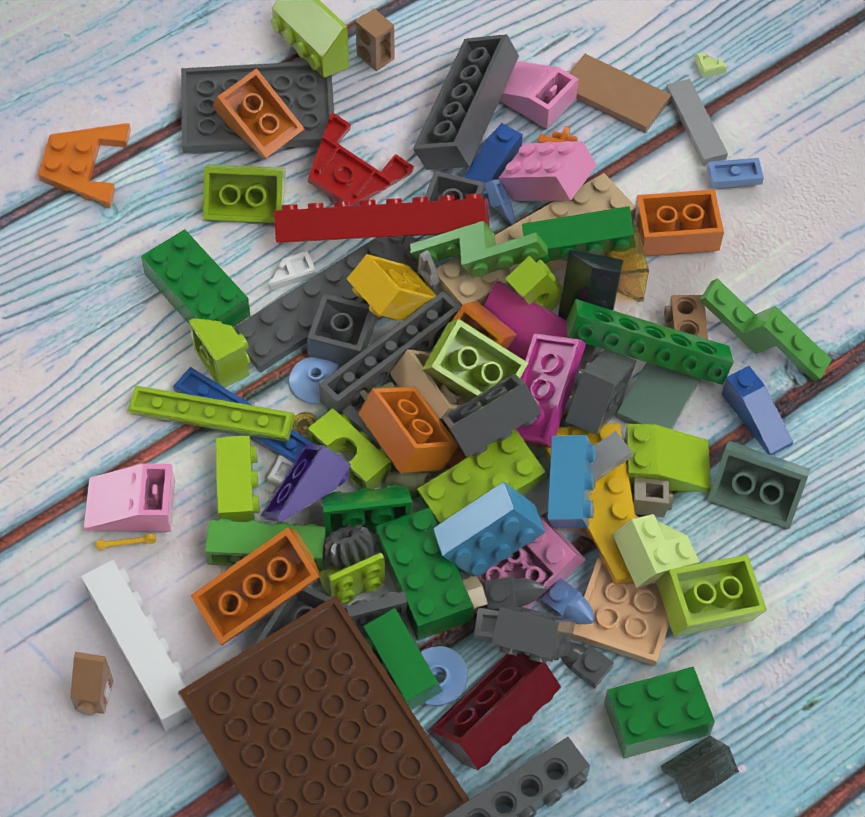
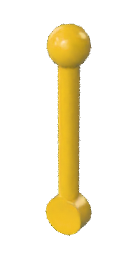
(148, 539)

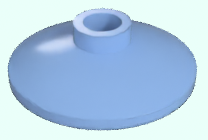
(302, 382)
(451, 665)

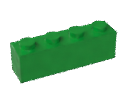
(585, 232)

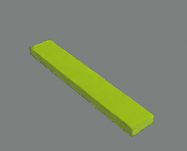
(211, 413)

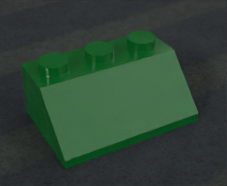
(365, 507)

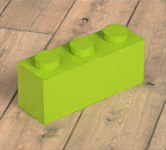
(236, 478)

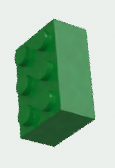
(658, 712)

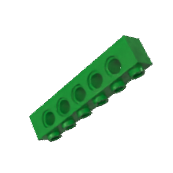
(649, 342)

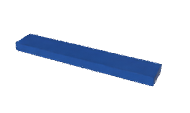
(197, 384)

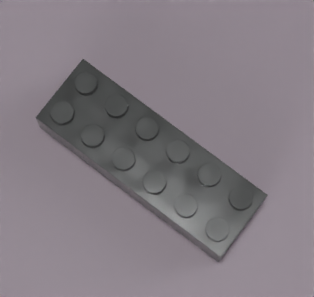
(466, 102)

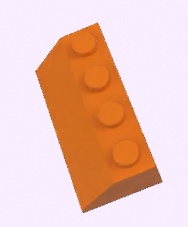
(256, 585)

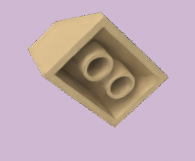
(438, 396)

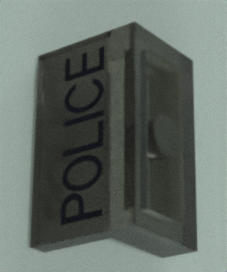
(701, 768)

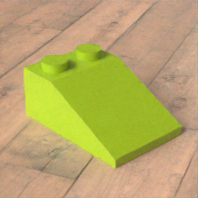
(669, 457)

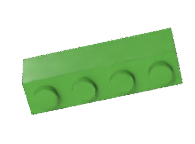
(232, 541)

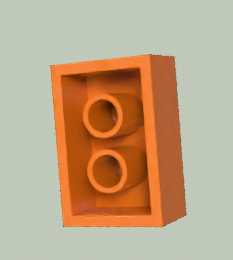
(679, 222)
(407, 429)

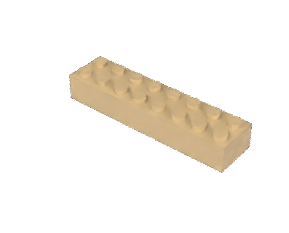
(591, 197)

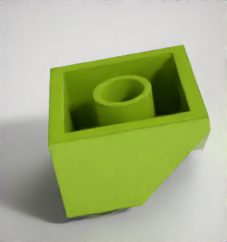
(220, 350)

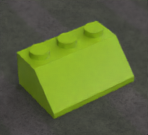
(243, 192)

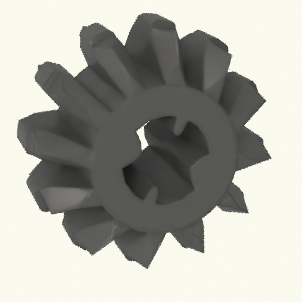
(348, 546)

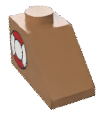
(90, 683)

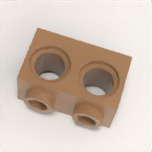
(375, 39)
(694, 318)

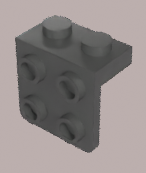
(366, 611)

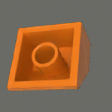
(486, 323)

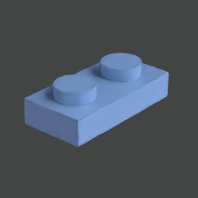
(735, 173)

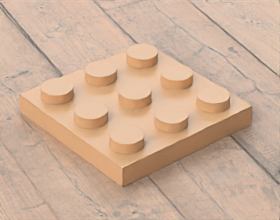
(625, 617)

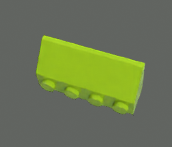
(313, 33)

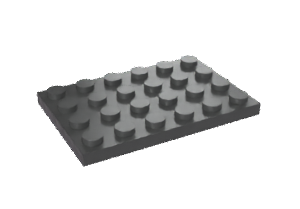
(296, 83)

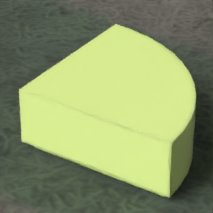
(709, 66)

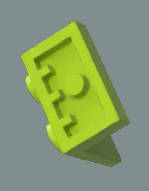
(354, 580)

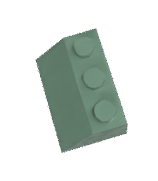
(759, 484)

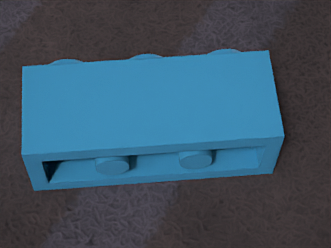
(571, 481)

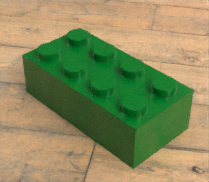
(194, 281)
(429, 580)

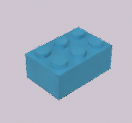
(489, 530)

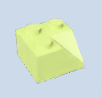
(652, 549)

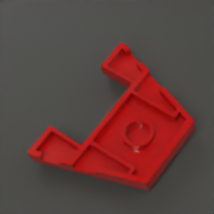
(347, 176)

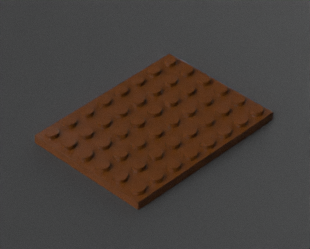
(320, 727)

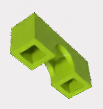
(536, 283)
(337, 433)

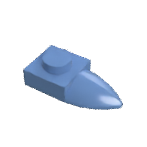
(499, 199)
(568, 603)

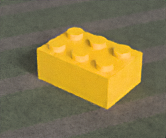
(389, 287)

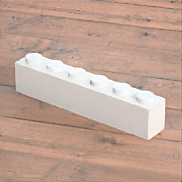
(138, 642)

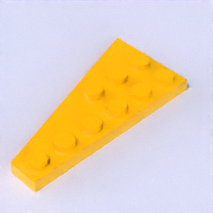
(611, 504)

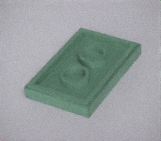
(657, 396)

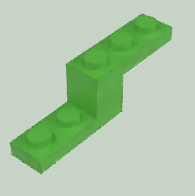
(479, 250)
(765, 330)

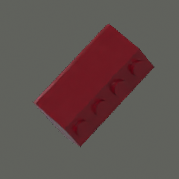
(495, 709)

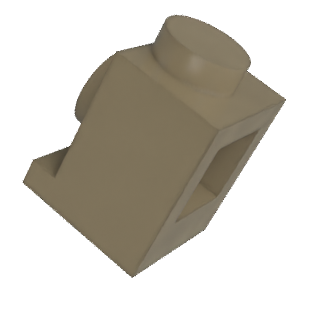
(651, 496)

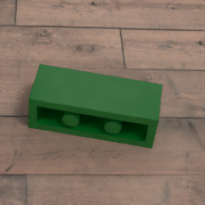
(402, 658)

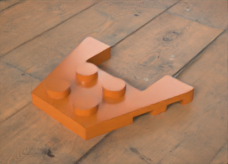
(72, 158)

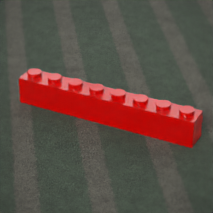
(378, 220)

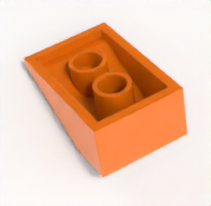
(257, 114)

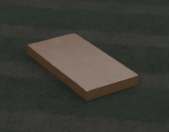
(618, 93)

